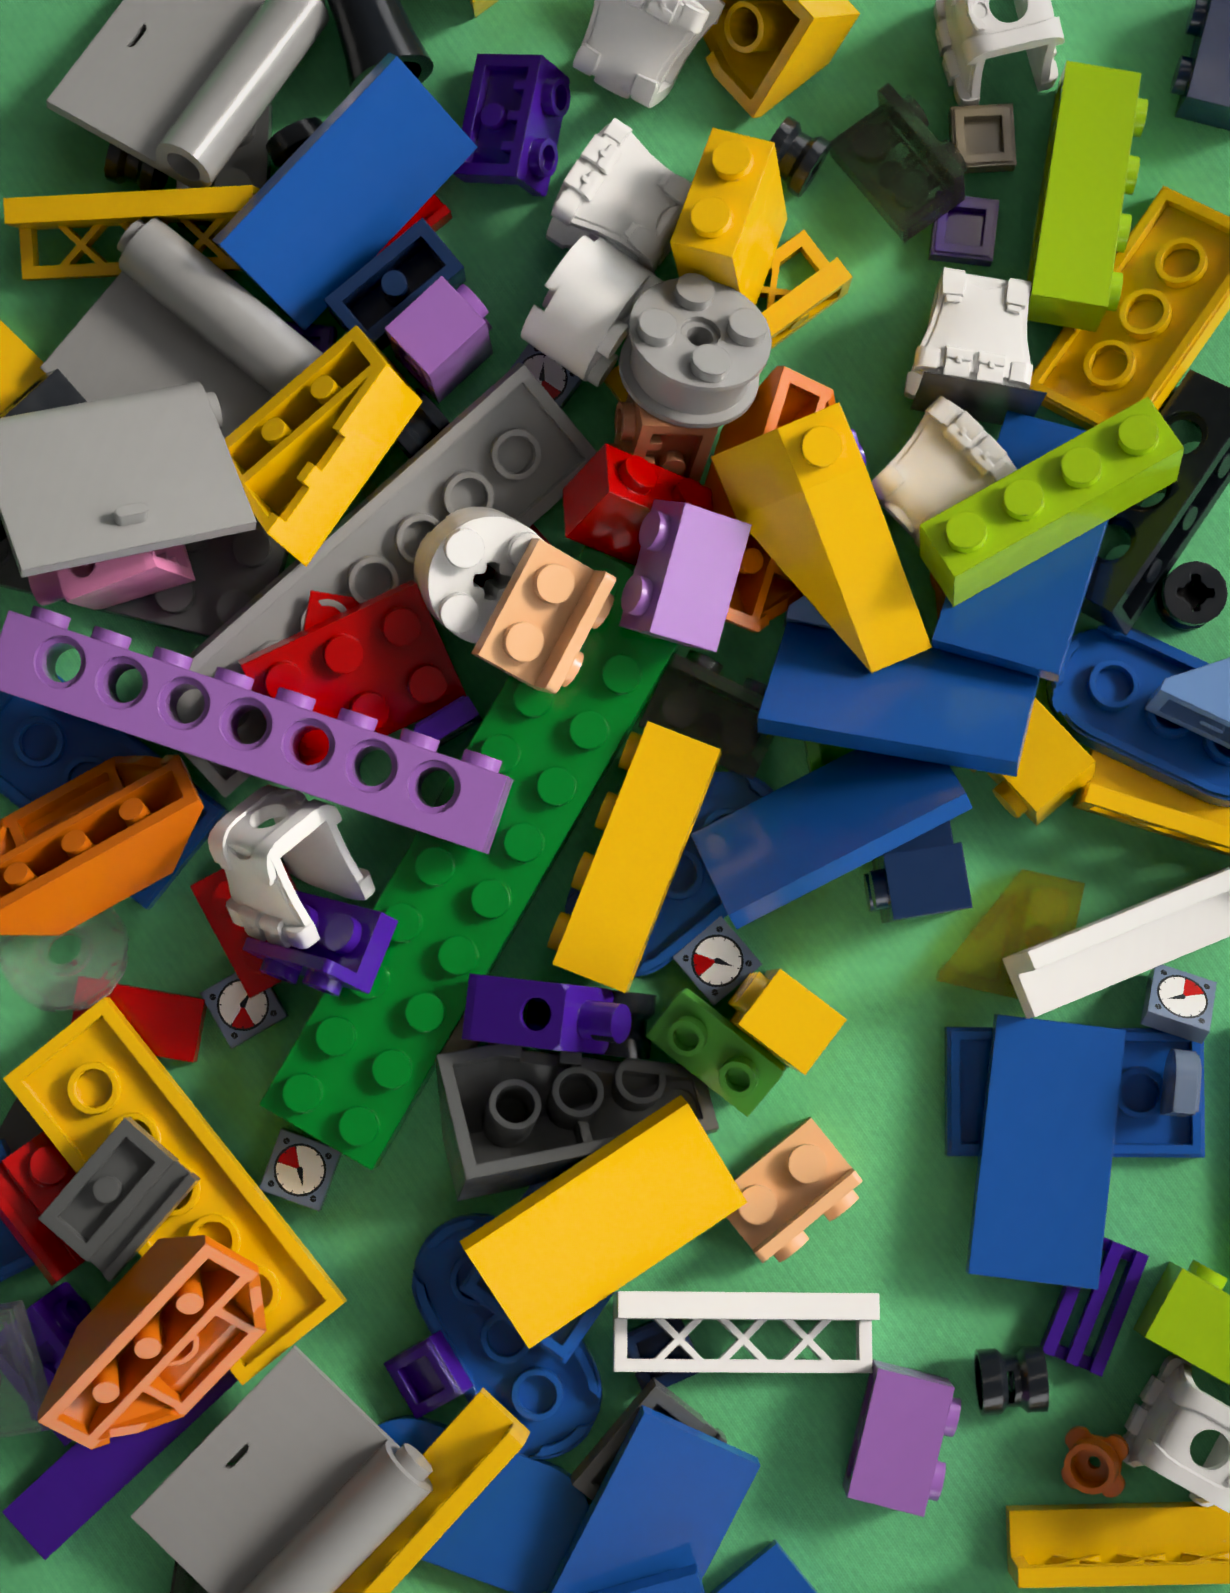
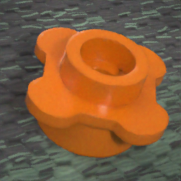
(1082, 1475)

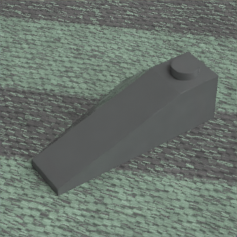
(535, 1114)

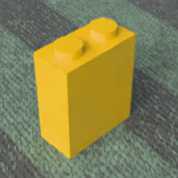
(732, 214)

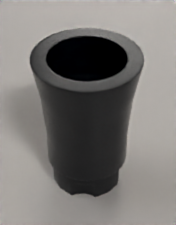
(373, 30)

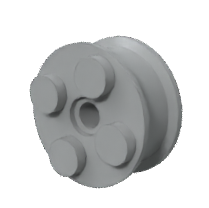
(694, 352)

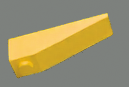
(774, 46)
(827, 532)

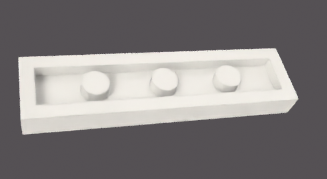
(1121, 944)
(745, 1306)

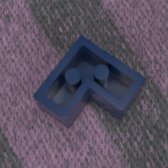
(919, 878)

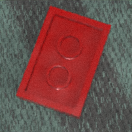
(369, 660)

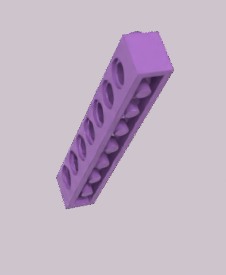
(28, 671)

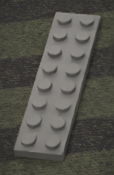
(501, 453)

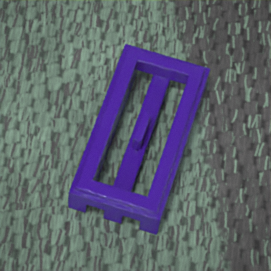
(1115, 1316)

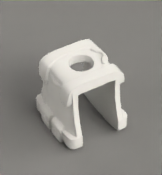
(971, 34)
(643, 44)
(620, 197)
(975, 332)
(939, 467)
(311, 849)
(1168, 1421)

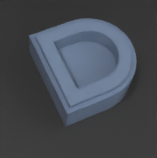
(1181, 1084)

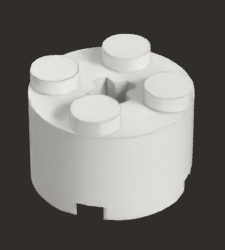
(588, 308)
(458, 551)

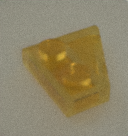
(1025, 914)

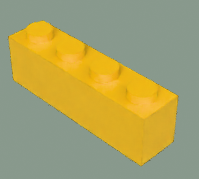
(636, 856)
(785, 1018)

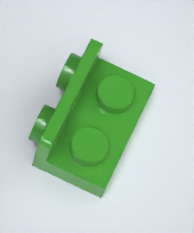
(716, 1051)

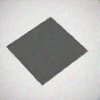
(980, 399)

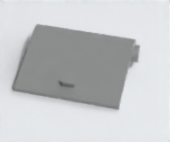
(190, 81)
(179, 323)
(117, 478)
(301, 1501)

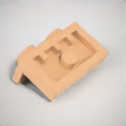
(545, 618)
(791, 1190)

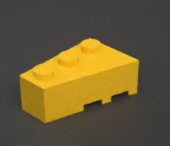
(321, 441)

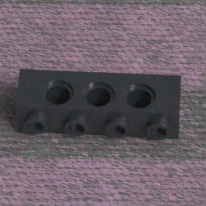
(1159, 533)

